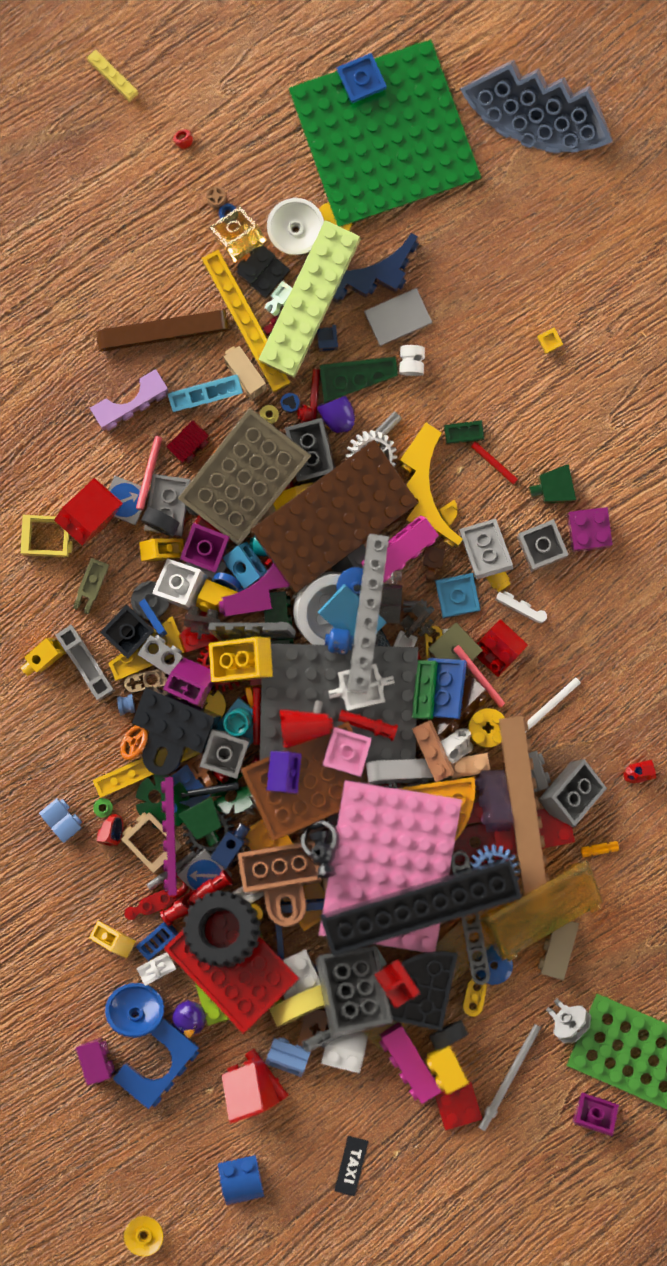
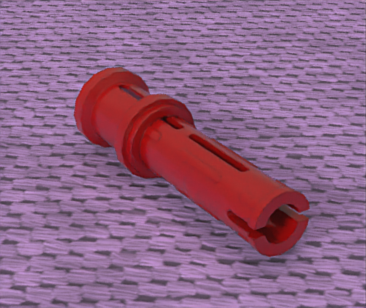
(377, 727)

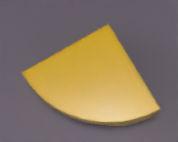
(449, 512)

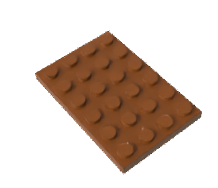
(318, 789)

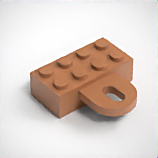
(280, 875)

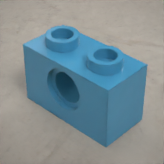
(245, 555)

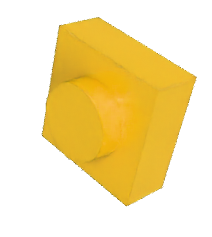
(550, 340)

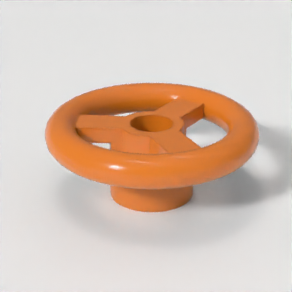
(136, 743)

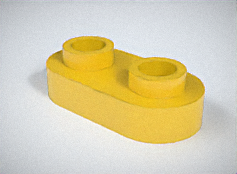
(473, 996)

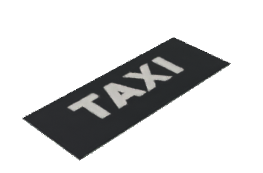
(351, 1165)

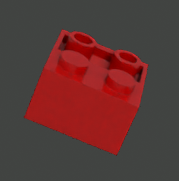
(500, 647)

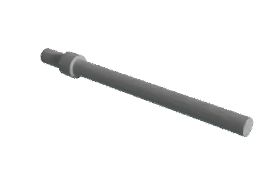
(491, 1110)

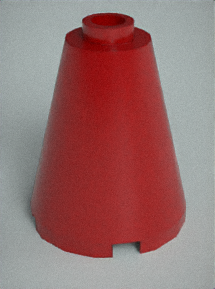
(303, 726)

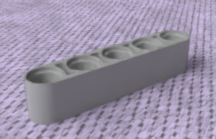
(399, 771)

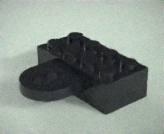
(172, 725)

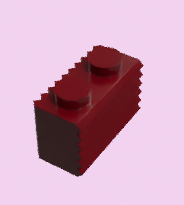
(188, 443)

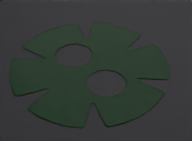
(241, 802)
(156, 808)

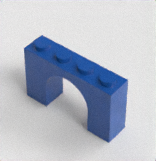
(149, 1090)

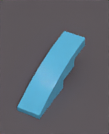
(205, 393)

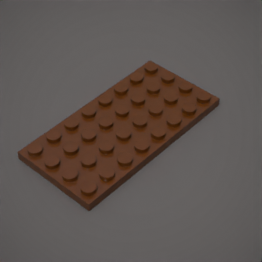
(334, 516)

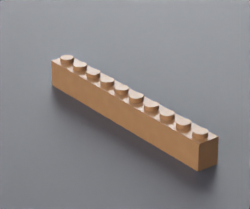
(523, 803)

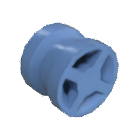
(126, 704)

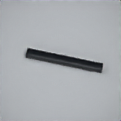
(211, 790)

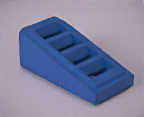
(169, 929)

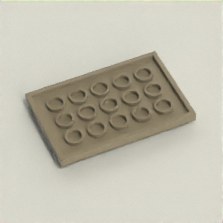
(244, 476)

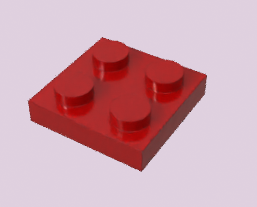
(458, 1107)

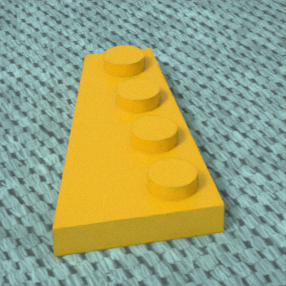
(123, 667)

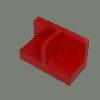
(396, 984)

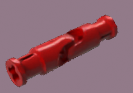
(181, 906)

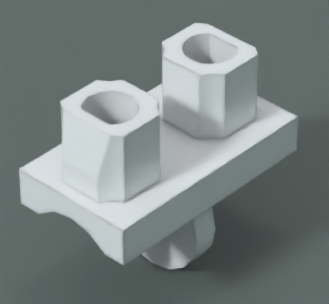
(156, 968)

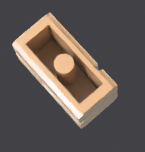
(470, 766)

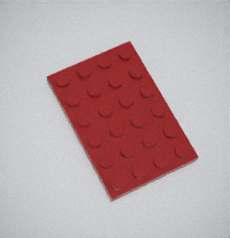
(241, 990)

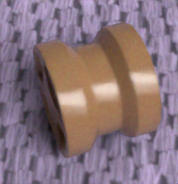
(215, 193)

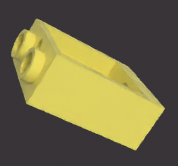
(27, 534)

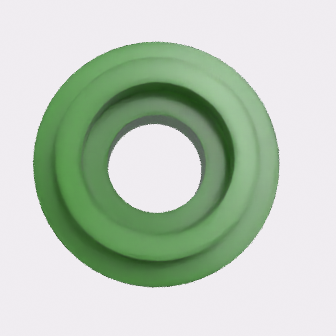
(109, 807)

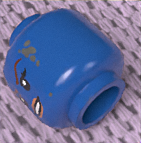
(339, 641)

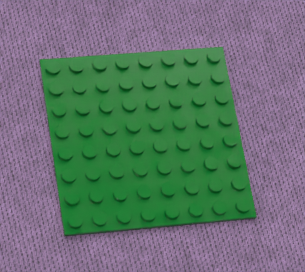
(390, 143)

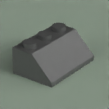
(314, 439)
(572, 793)

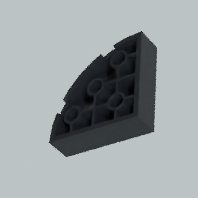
(433, 978)

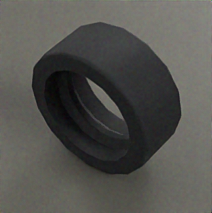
(160, 521)
(448, 1035)

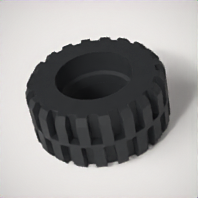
(197, 921)

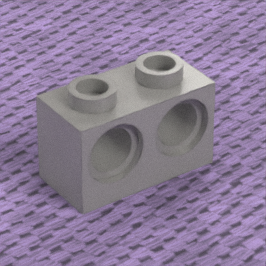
(158, 659)

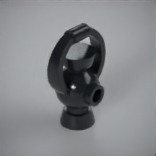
(322, 853)

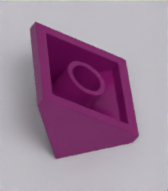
(205, 547)
(596, 1114)

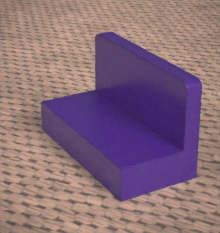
(284, 772)

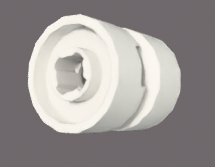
(412, 360)

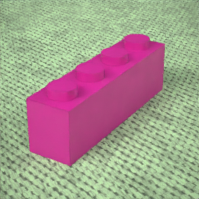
(408, 544)
(409, 1061)

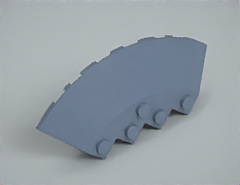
(538, 112)

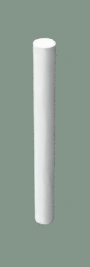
(553, 702)

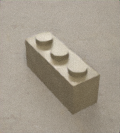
(558, 951)

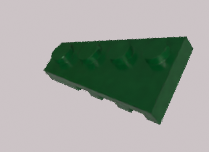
(352, 376)

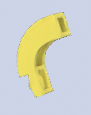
(297, 1006)

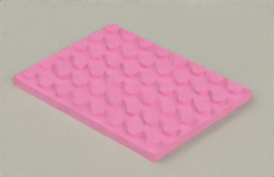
(391, 844)

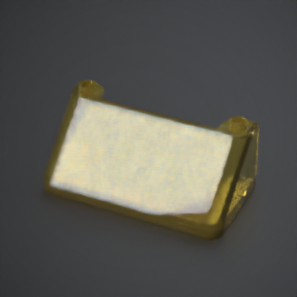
(543, 910)

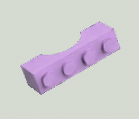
(109, 413)

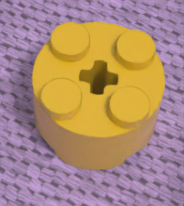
(476, 726)

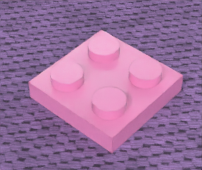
(347, 751)

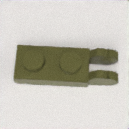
(91, 583)

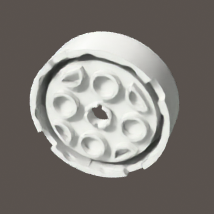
(310, 601)

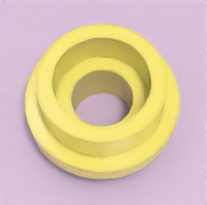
(274, 418)

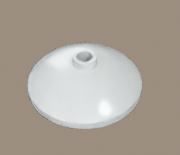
(291, 214)

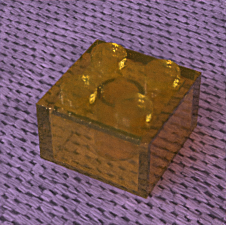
(237, 233)

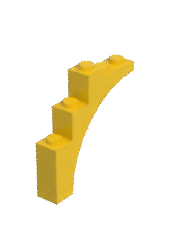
(418, 459)

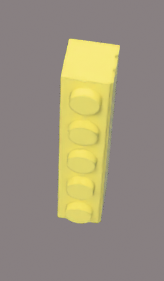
(112, 75)

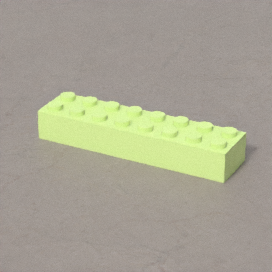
(309, 299)

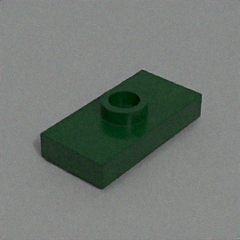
(464, 432)

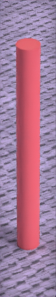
(149, 473)
(479, 676)

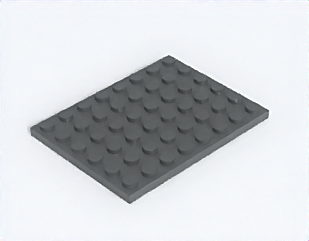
(310, 671)

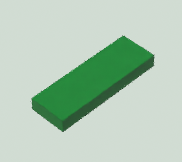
(424, 689)

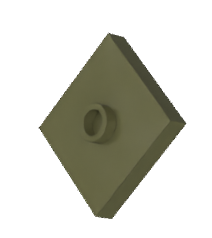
(450, 639)

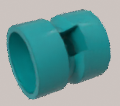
(238, 721)

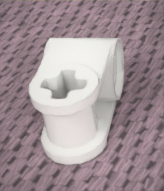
(456, 744)

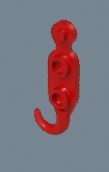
(154, 902)

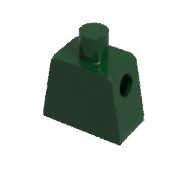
(555, 486)
(203, 821)

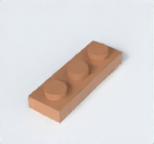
(433, 751)

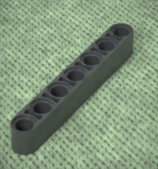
(472, 926)

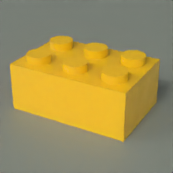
(240, 659)
(447, 1068)

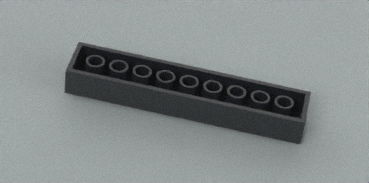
(421, 906)

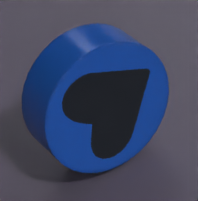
(290, 402)

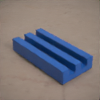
(152, 618)

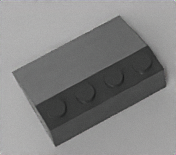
(351, 991)

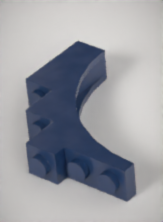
(386, 273)

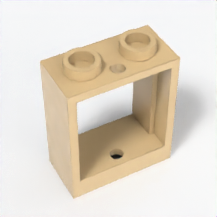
(248, 376)
(129, 832)

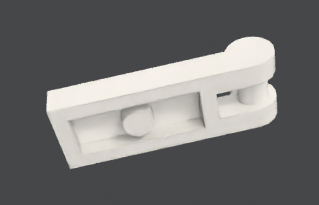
(521, 607)

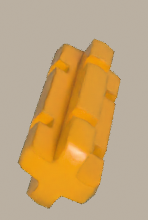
(599, 849)

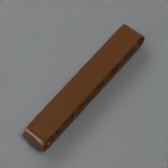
(162, 330)

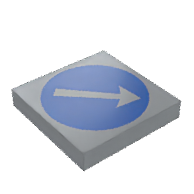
(128, 494)
(200, 870)

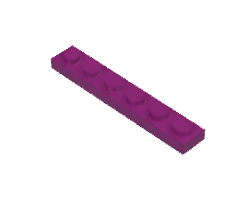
(169, 845)

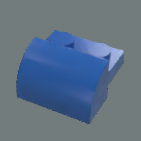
(240, 1180)

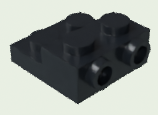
(262, 270)

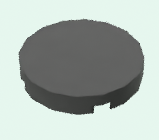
(156, 603)

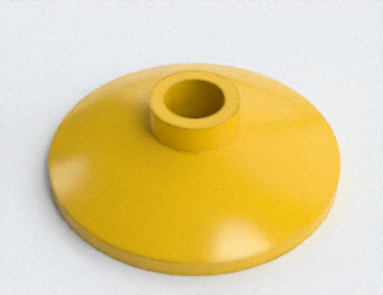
(139, 1245)

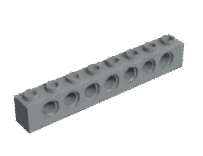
(368, 613)

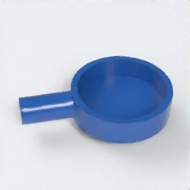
(228, 581)

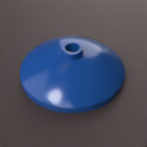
(130, 1001)

